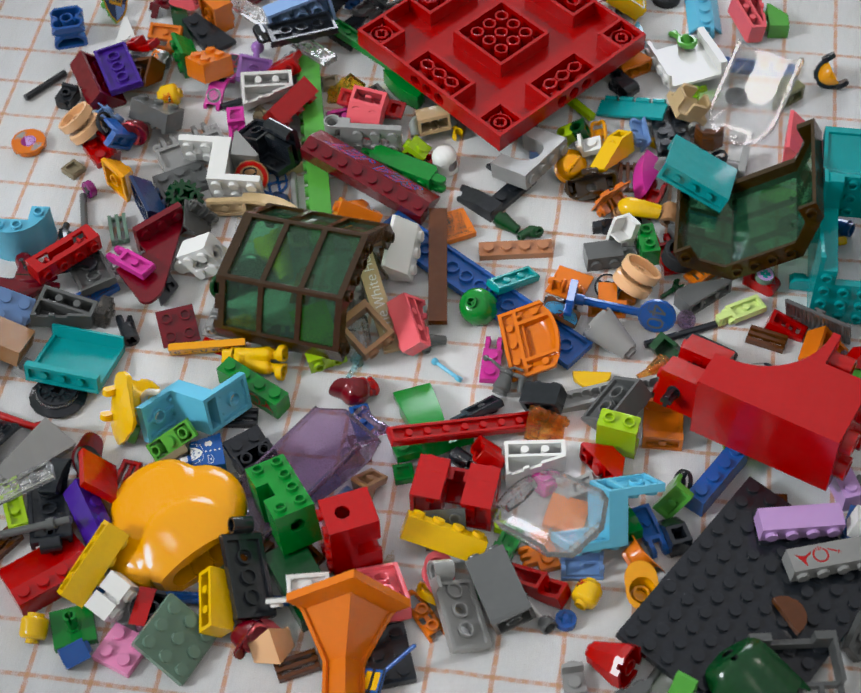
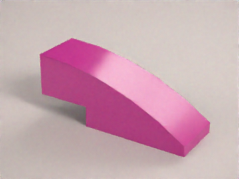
(644, 174)

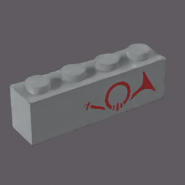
(823, 559)

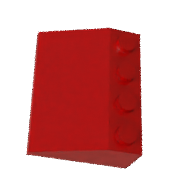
(37, 577)

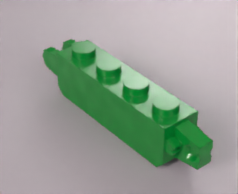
(408, 166)

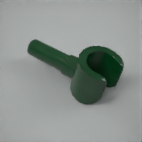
(673, 289)

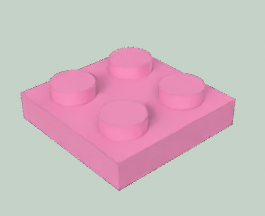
(116, 651)

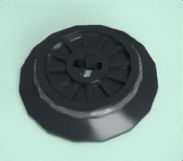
(49, 404)

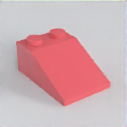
(390, 576)

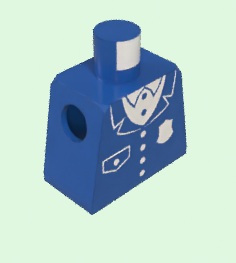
(206, 452)

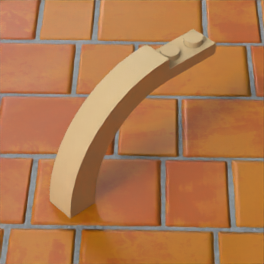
(238, 205)

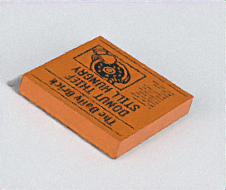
(459, 226)

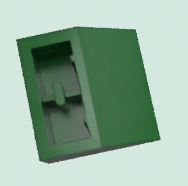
(182, 47)

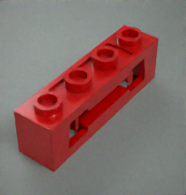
(63, 254)

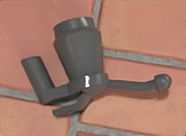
(503, 382)

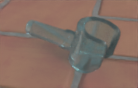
(357, 362)

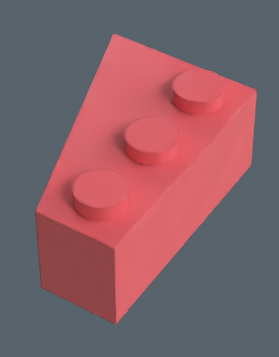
(749, 19)
(409, 323)

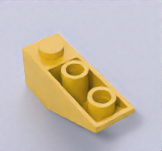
(615, 148)

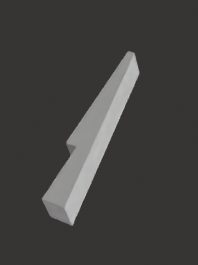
(584, 397)

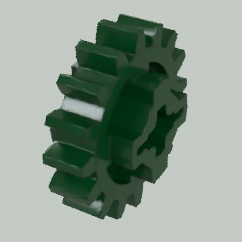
(183, 191)

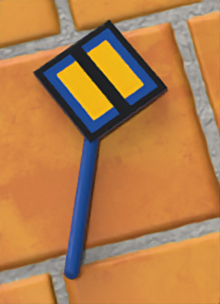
(375, 676)

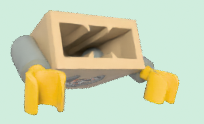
(433, 120)

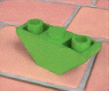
(172, 439)

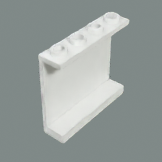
(688, 66)

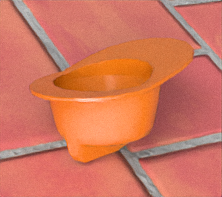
(635, 552)

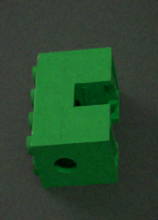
(284, 504)

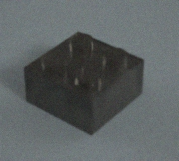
(104, 311)

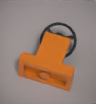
(608, 292)

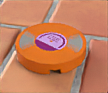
(28, 142)

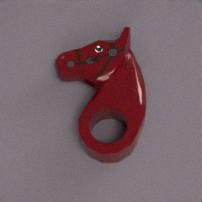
(23, 281)

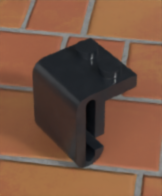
(282, 148)

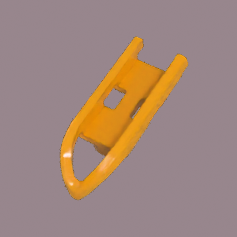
(602, 131)

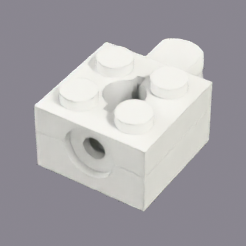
(200, 256)

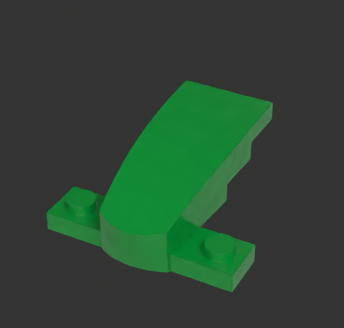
(416, 406)

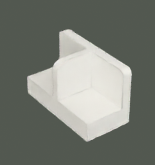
(624, 229)

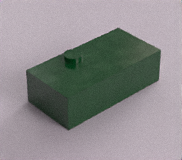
(293, 563)

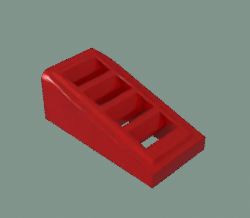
(777, 318)

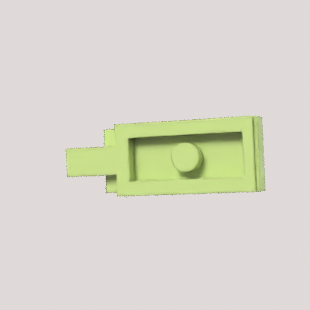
(741, 310)

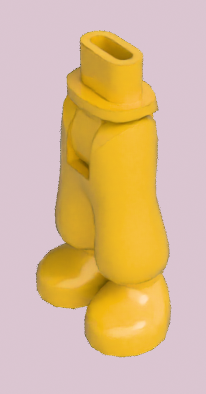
(259, 359)

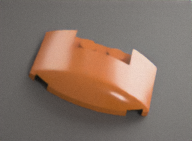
(530, 339)

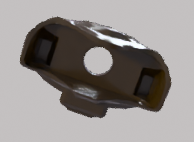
(576, 187)

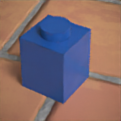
(75, 653)

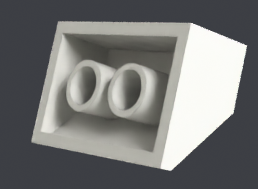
(402, 255)

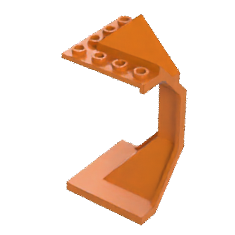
(346, 623)

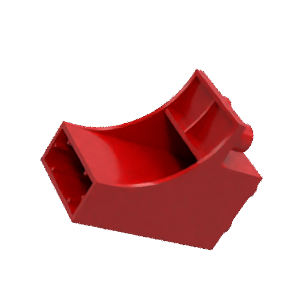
(785, 415)

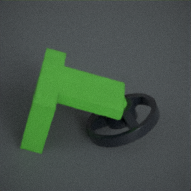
(676, 495)

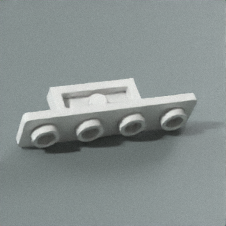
(295, 582)

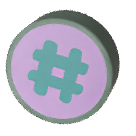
(765, 276)

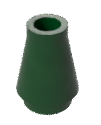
(505, 222)

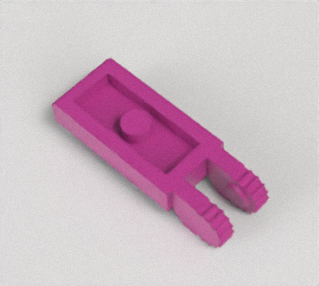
(131, 262)
(489, 371)

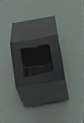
(676, 535)

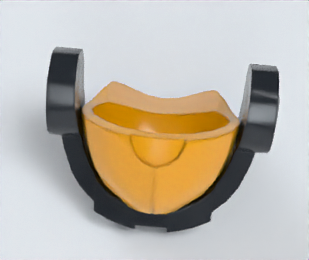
(824, 75)

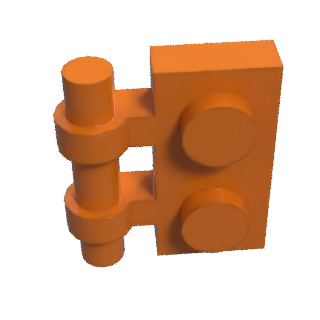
(163, 32)

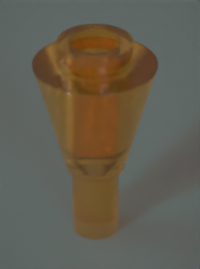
(654, 366)

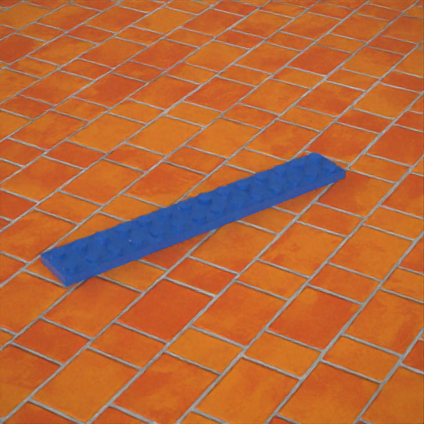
(466, 274)

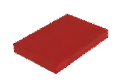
(97, 475)

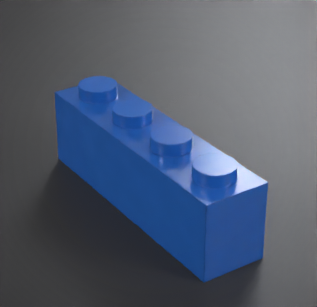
(715, 480)

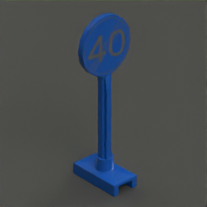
(653, 315)

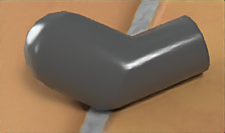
(435, 339)

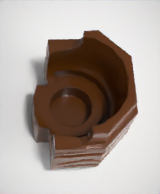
(709, 138)

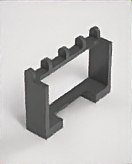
(819, 639)

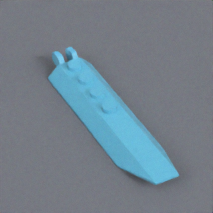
(703, 14)

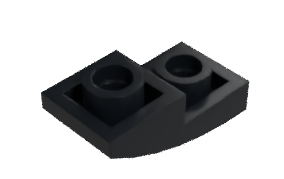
(61, 469)

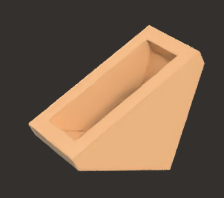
(272, 646)

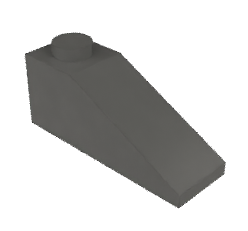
(701, 294)

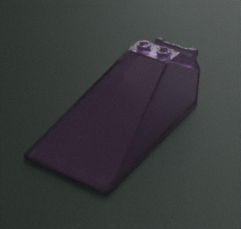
(324, 453)

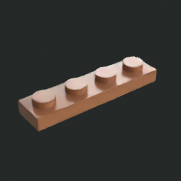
(515, 249)

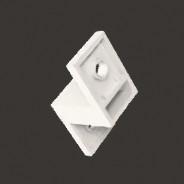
(220, 172)

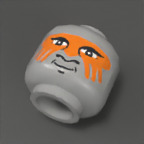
(161, 55)

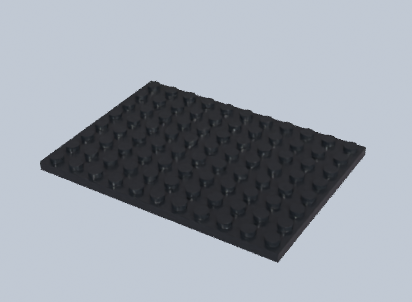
(726, 592)

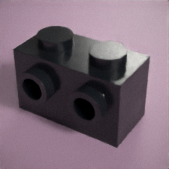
(546, 395)

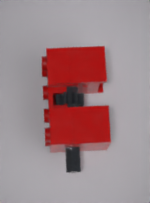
(680, 374)

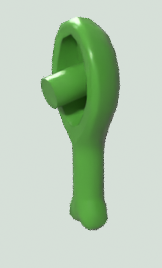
(684, 41)

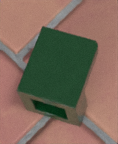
(664, 345)

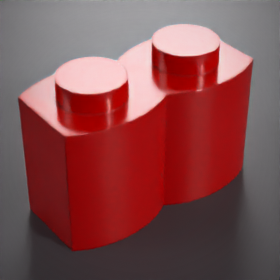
(487, 453)

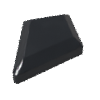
(170, 288)

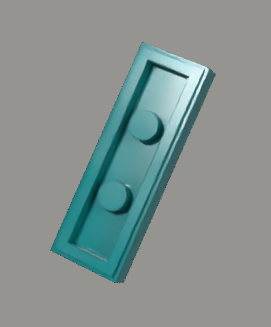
(512, 280)

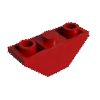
(602, 459)

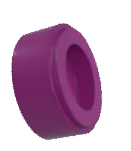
(89, 188)

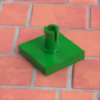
(71, 625)

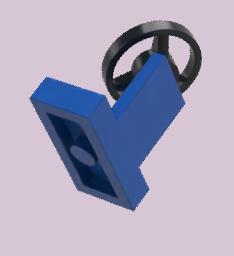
(117, 134)

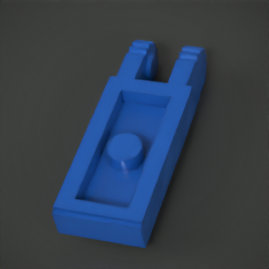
(651, 530)

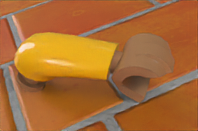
(647, 209)

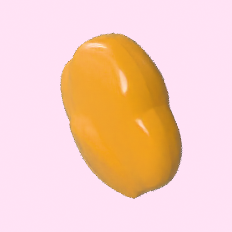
(174, 522)

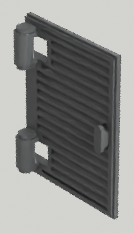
(817, 318)

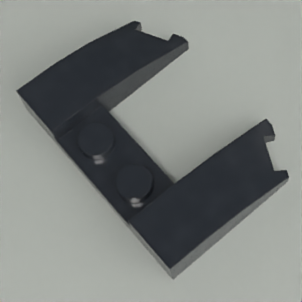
(487, 205)

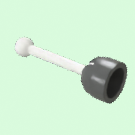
(545, 623)

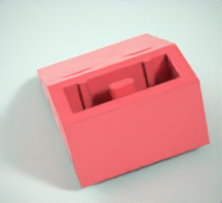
(367, 106)

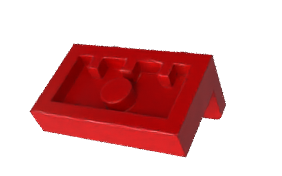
(288, 62)
(97, 149)

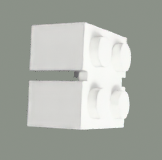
(112, 603)

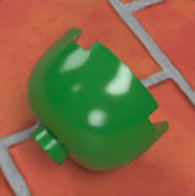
(478, 306)

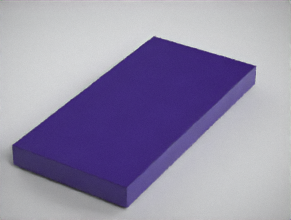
(118, 68)

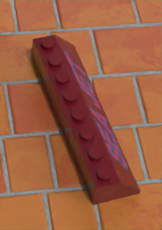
(368, 176)

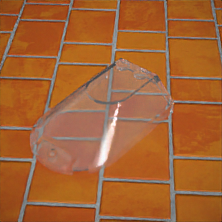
(752, 94)
(553, 513)

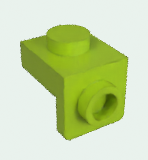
(416, 147)

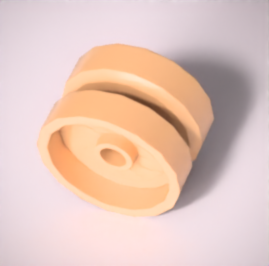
(79, 123)
(636, 276)

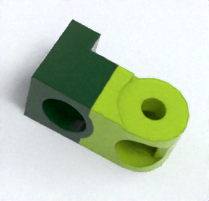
(572, 129)

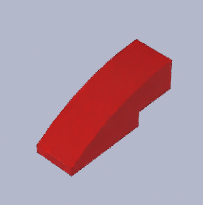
(541, 587)

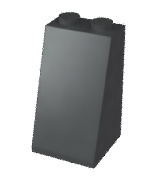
(499, 589)

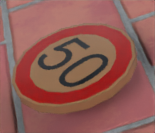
(253, 167)

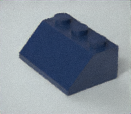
(146, 197)

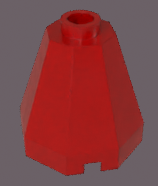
(614, 661)

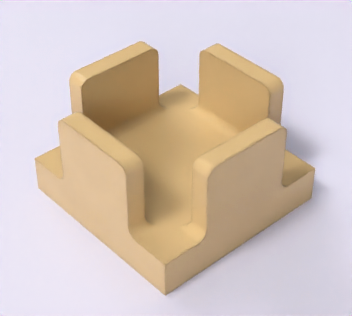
(686, 106)

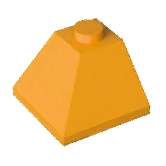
(117, 177)

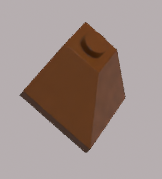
(150, 70)

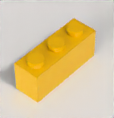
(214, 603)

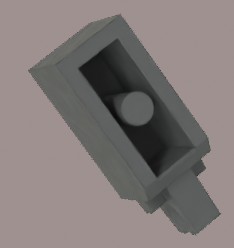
(605, 254)

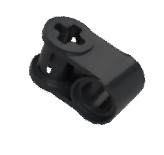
(622, 84)

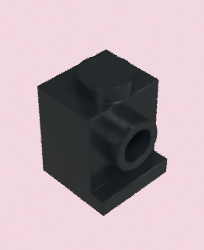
(67, 96)

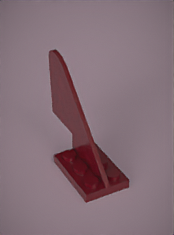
(159, 240)

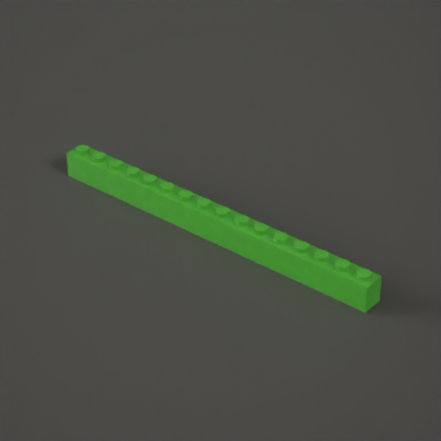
(312, 118)

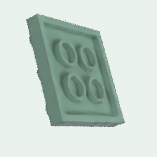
(173, 639)

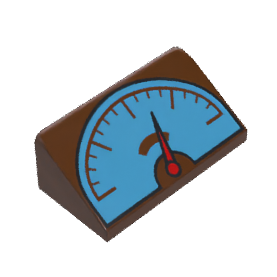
(557, 309)

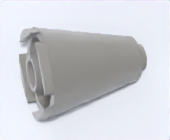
(610, 334)

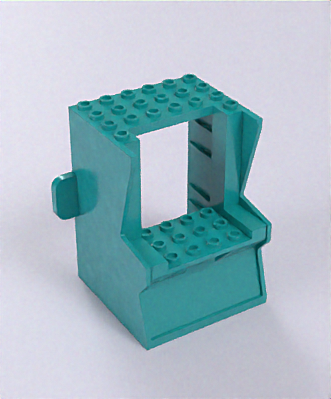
(841, 198)

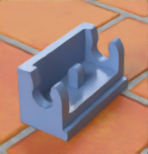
(583, 566)

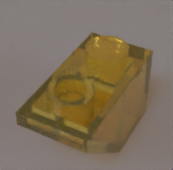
(346, 82)

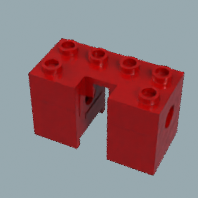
(471, 488)
(349, 531)

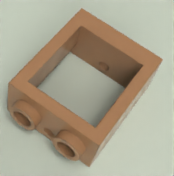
(385, 340)

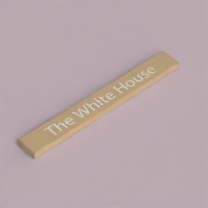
(377, 299)

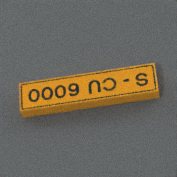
(203, 347)

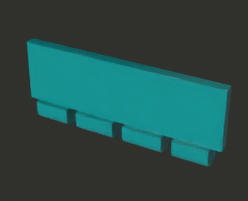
(628, 108)

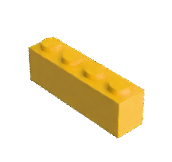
(442, 536)
(93, 563)

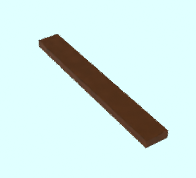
(437, 267)

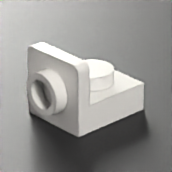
(588, 146)

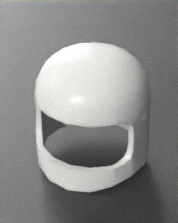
(442, 158)

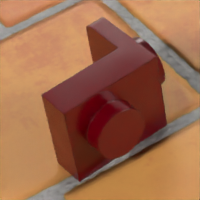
(154, 7)

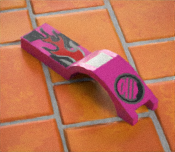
(217, 88)

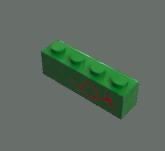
(262, 392)

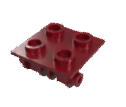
(177, 325)

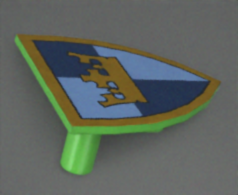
(115, 8)

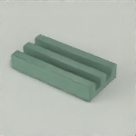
(116, 219)

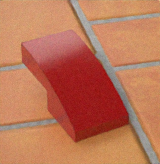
(140, 44)

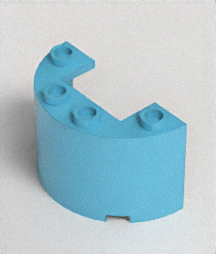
(27, 235)

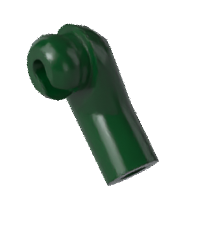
(530, 231)

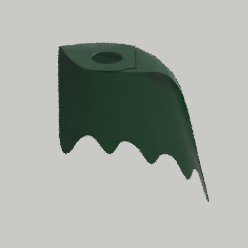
(754, 671)

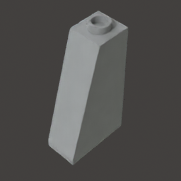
(42, 444)

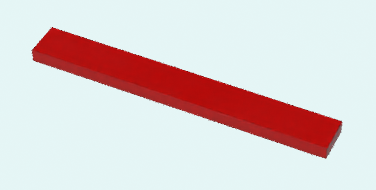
(457, 429)

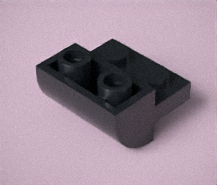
(247, 448)

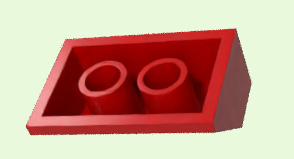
(292, 102)

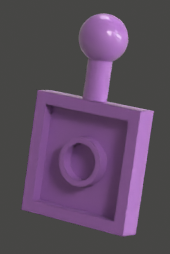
(252, 63)

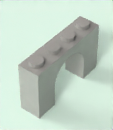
(526, 172)

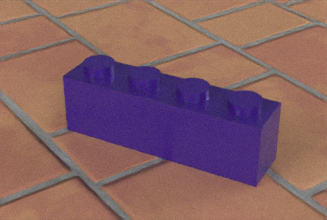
(86, 510)

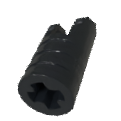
(127, 330)
(461, 458)

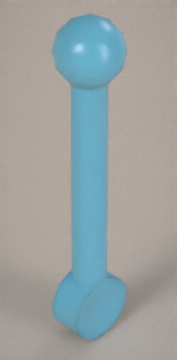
(435, 361)

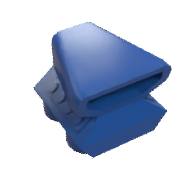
(68, 27)

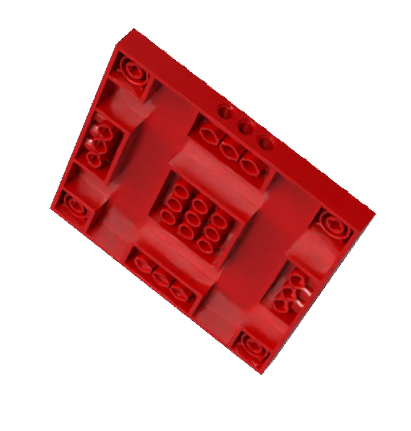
(501, 60)

